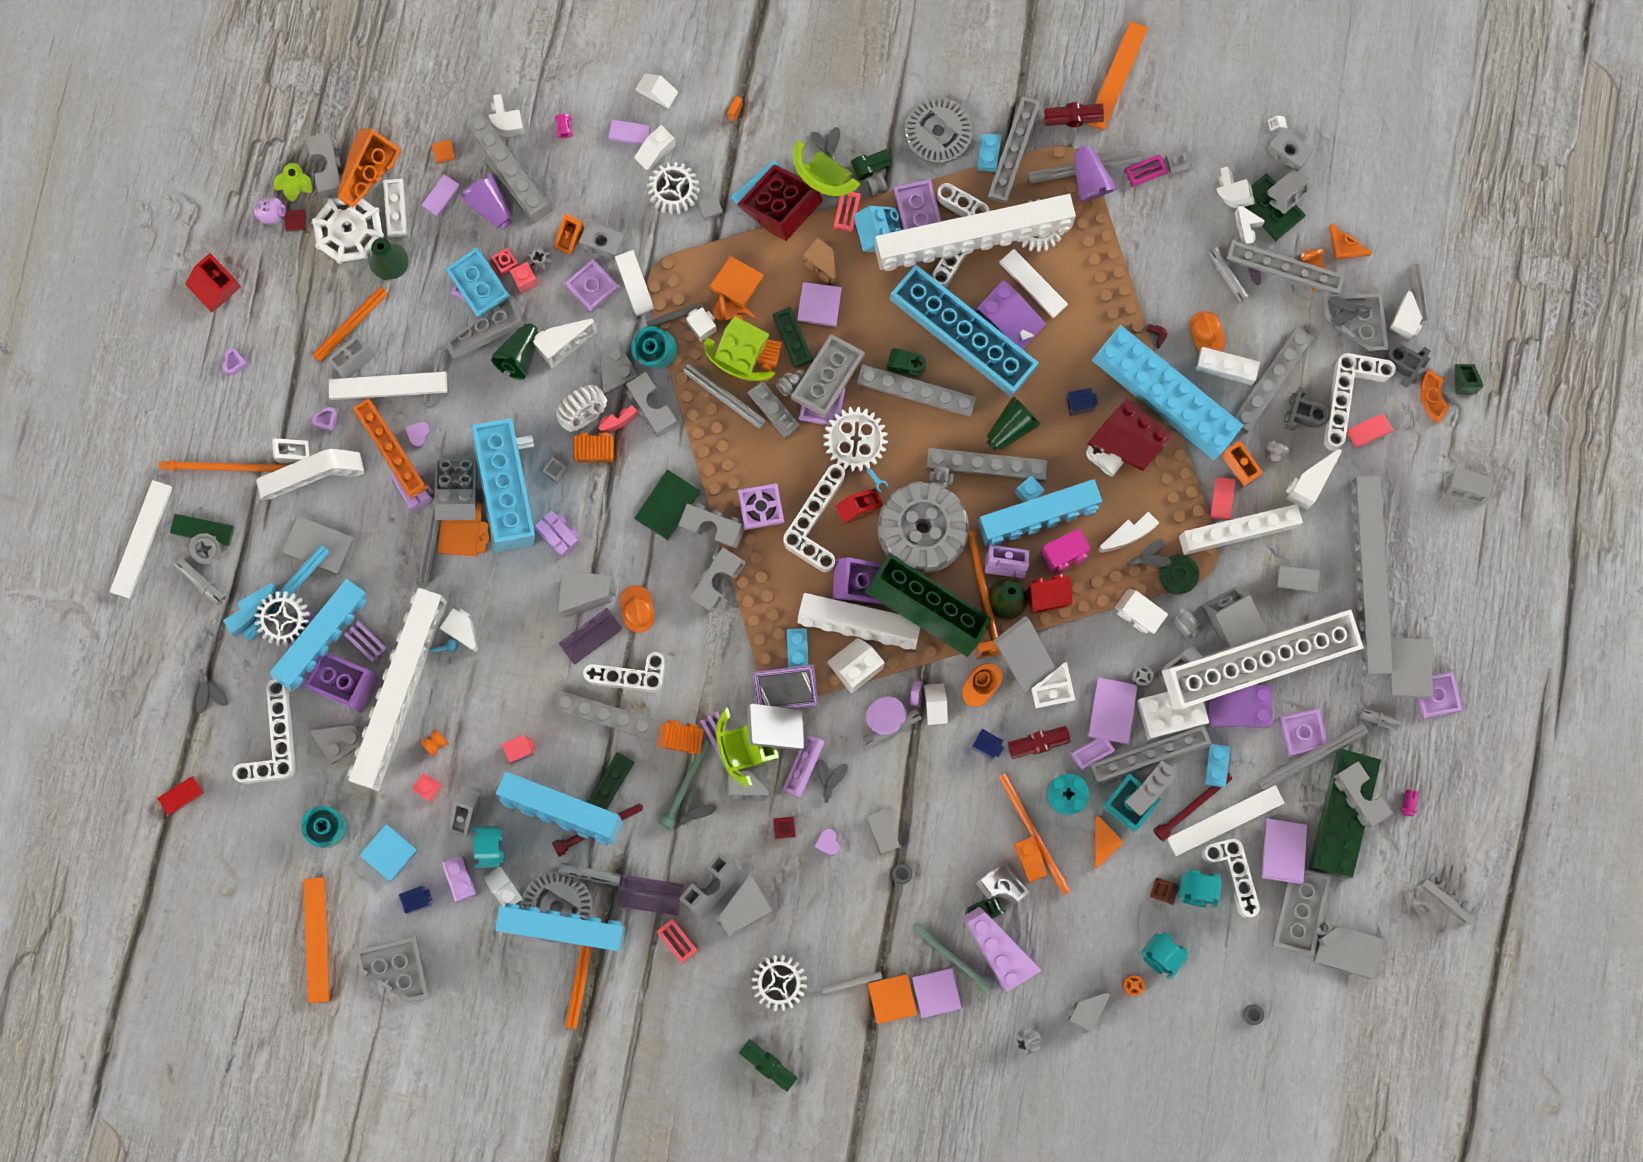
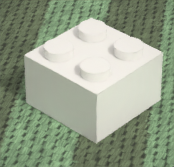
(1140, 610)

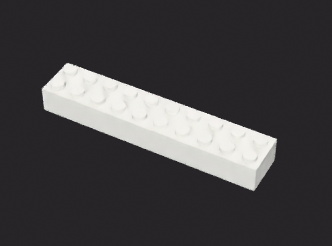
(974, 232)
(1262, 659)
(397, 690)

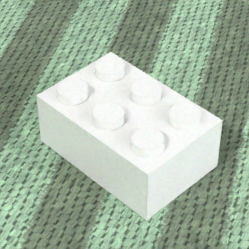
(1162, 720)

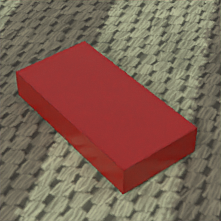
(180, 795)

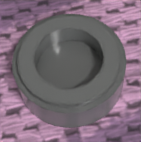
(901, 873)
(1253, 1014)

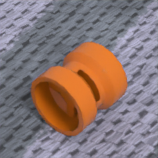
(432, 744)

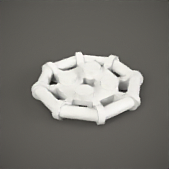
(346, 239)

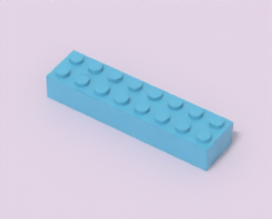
(963, 331)
(1167, 392)

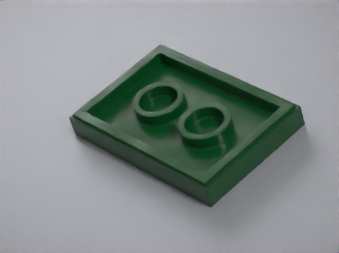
(1275, 222)
(666, 504)

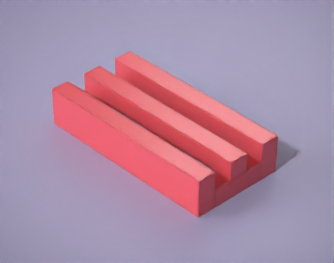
(843, 226)
(687, 954)

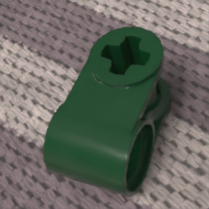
(903, 362)
(987, 906)

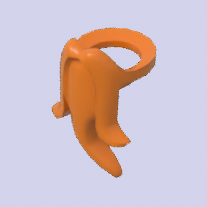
(1314, 258)
(727, 310)

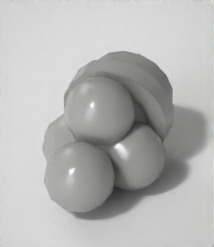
(789, 382)
(1276, 452)

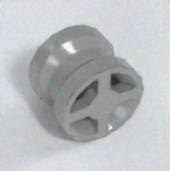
(876, 184)
(1145, 674)

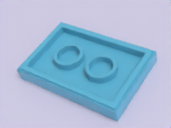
(477, 282)

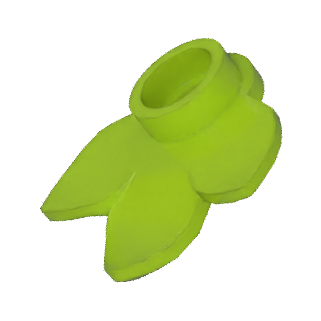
(293, 184)

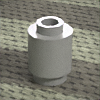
(1186, 623)

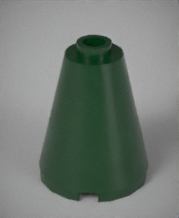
(387, 259)
(517, 352)
(1011, 425)
(1003, 603)

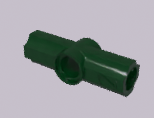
(768, 1065)

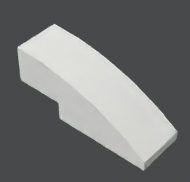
(634, 283)
(1129, 533)

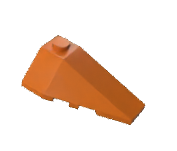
(366, 163)

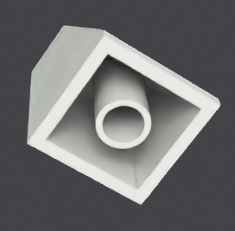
(856, 664)

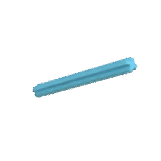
(291, 586)

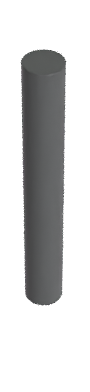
(674, 315)

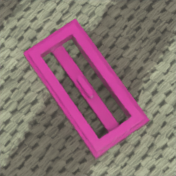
(1130, 176)

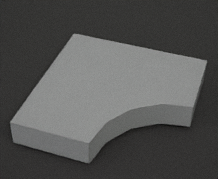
(1002, 883)

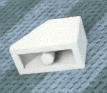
(655, 148)
(1407, 318)
(460, 628)

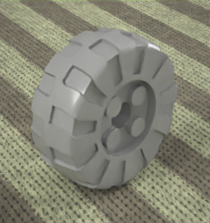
(925, 506)

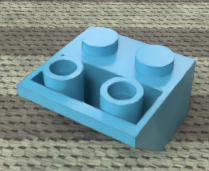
(874, 222)

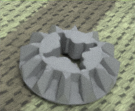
(202, 556)

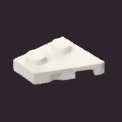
(1054, 689)

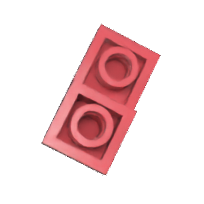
(502, 262)
(611, 423)
(1369, 430)
(1223, 498)

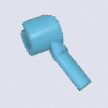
(877, 481)
(451, 646)

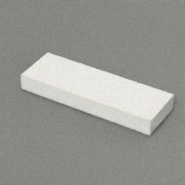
(395, 208)

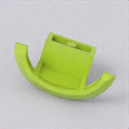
(824, 173)
(739, 350)
(737, 752)

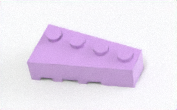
(1003, 955)

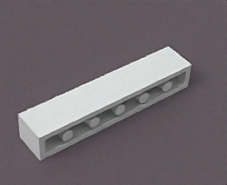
(1240, 529)
(858, 621)

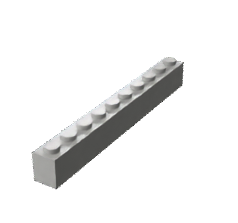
(1371, 575)

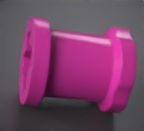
(563, 126)

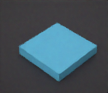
(388, 852)

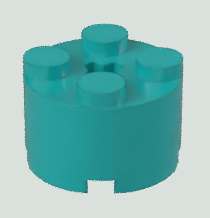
(654, 338)
(1076, 786)
(315, 834)
(487, 846)
(1200, 889)
(1164, 955)

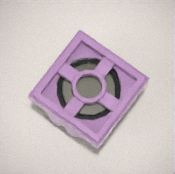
(761, 507)

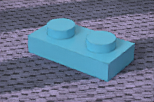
(989, 152)
(797, 647)
(1217, 765)

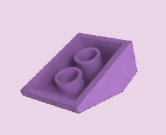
(1010, 314)
(852, 580)
(341, 681)
(1243, 708)

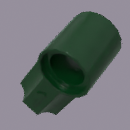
(866, 165)

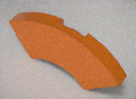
(1432, 395)

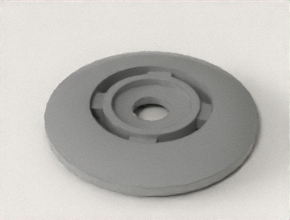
(950, 117)
(560, 888)

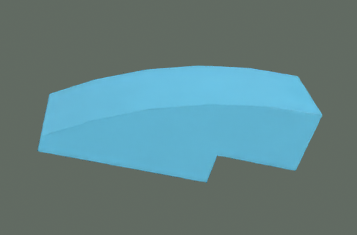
(248, 607)

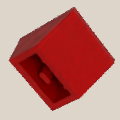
(211, 282)
(1049, 594)

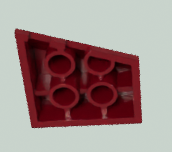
(1131, 436)

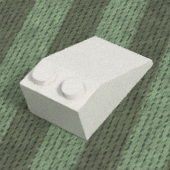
(561, 341)
(1309, 485)

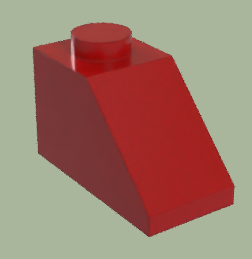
(859, 505)

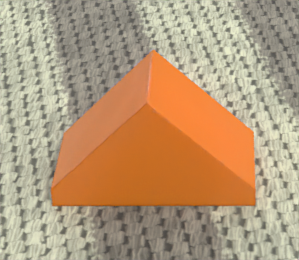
(569, 234)

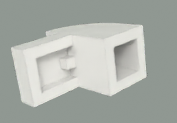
(505, 123)
(1235, 193)

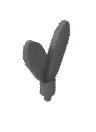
(830, 147)
(1350, 308)
(1149, 556)
(205, 689)
(830, 782)
(692, 812)

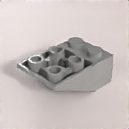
(455, 490)

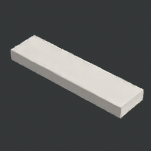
(1033, 283)

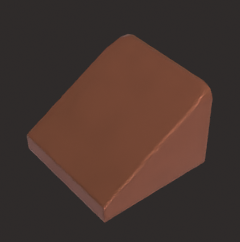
(1164, 891)

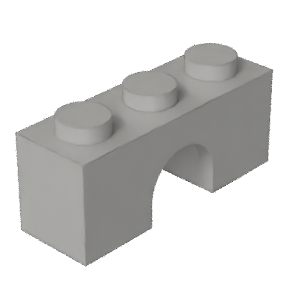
(323, 148)
(660, 419)
(728, 530)
(706, 592)
(1350, 782)
(1151, 788)
(722, 876)

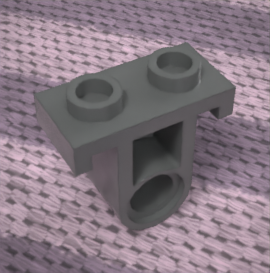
(1409, 363)
(1303, 410)

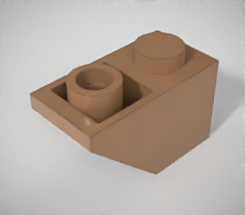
(821, 259)

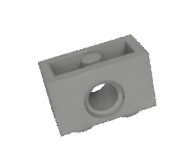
(1287, 140)
(593, 233)

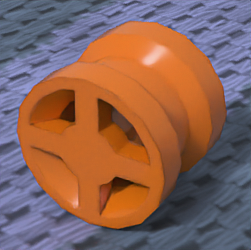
(1136, 983)

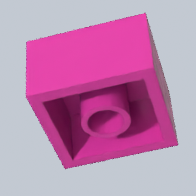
(1065, 551)

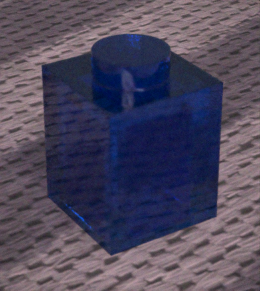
(1081, 401)
(988, 744)
(415, 899)

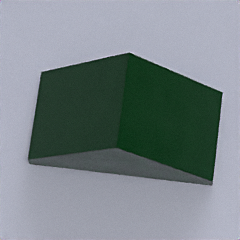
(1467, 379)

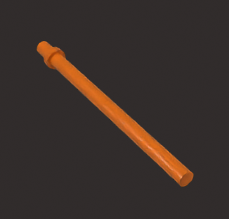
(173, 465)
(1059, 880)

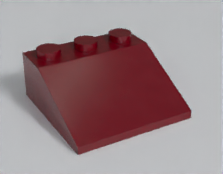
(780, 202)

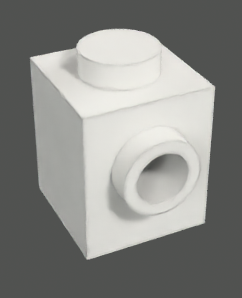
(701, 323)

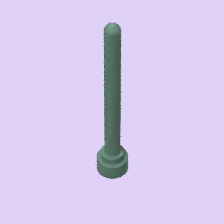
(668, 819)
(983, 981)

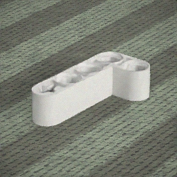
(624, 674)
(1236, 879)

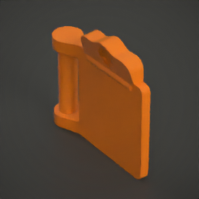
(464, 536)

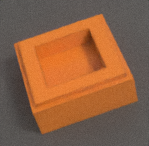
(734, 108)
(444, 151)

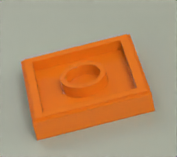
(736, 281)
(892, 999)

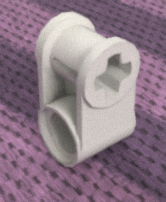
(1107, 463)

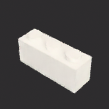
(1227, 366)

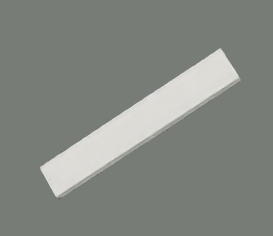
(388, 385)
(141, 539)
(1225, 820)

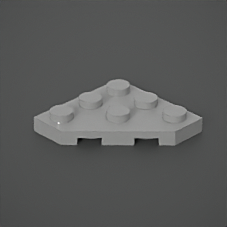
(1364, 329)
(396, 968)

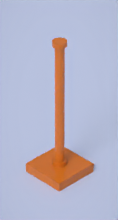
(989, 648)

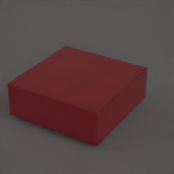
(295, 220)
(784, 827)

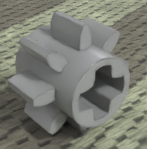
(539, 253)
(941, 476)
(1028, 1041)

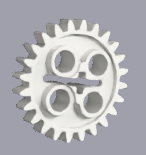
(873, 441)

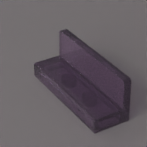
(590, 636)
(650, 895)

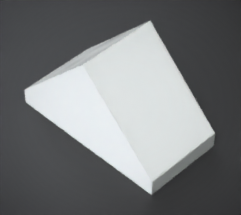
(657, 89)
(289, 451)
(936, 704)

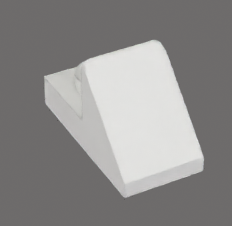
(1246, 221)
(502, 887)

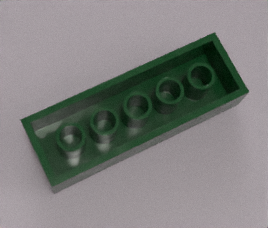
(928, 605)
(1339, 829)

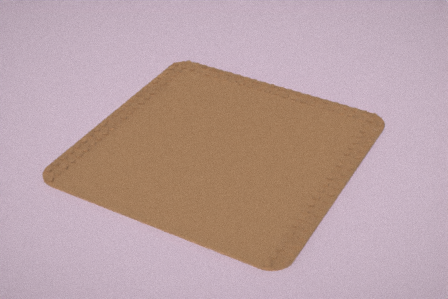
(736, 455)

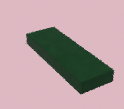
(792, 337)
(190, 527)
(611, 781)

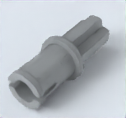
(1379, 719)

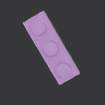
(803, 766)

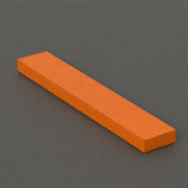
(1119, 71)
(390, 448)
(316, 940)

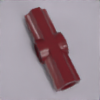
(1074, 114)
(1039, 742)

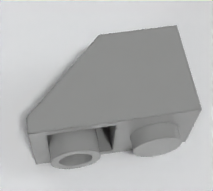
(756, 790)

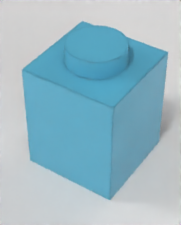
(1029, 490)

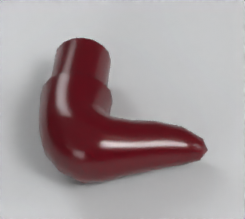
(1160, 331)

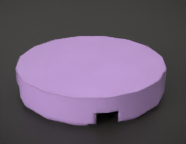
(885, 715)

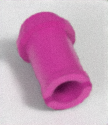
(1410, 801)

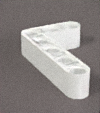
(952, 204)
(1345, 393)
(309, 470)
(812, 517)
(276, 741)

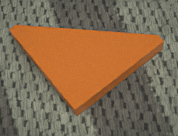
(1346, 246)
(1105, 841)

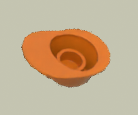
(1207, 331)
(637, 608)
(981, 684)

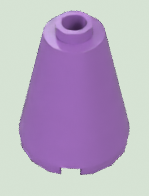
(1091, 175)
(488, 201)

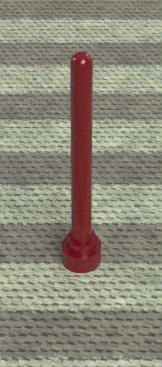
(1163, 831)
(562, 846)

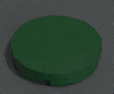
(1180, 575)

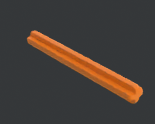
(325, 348)
(578, 987)

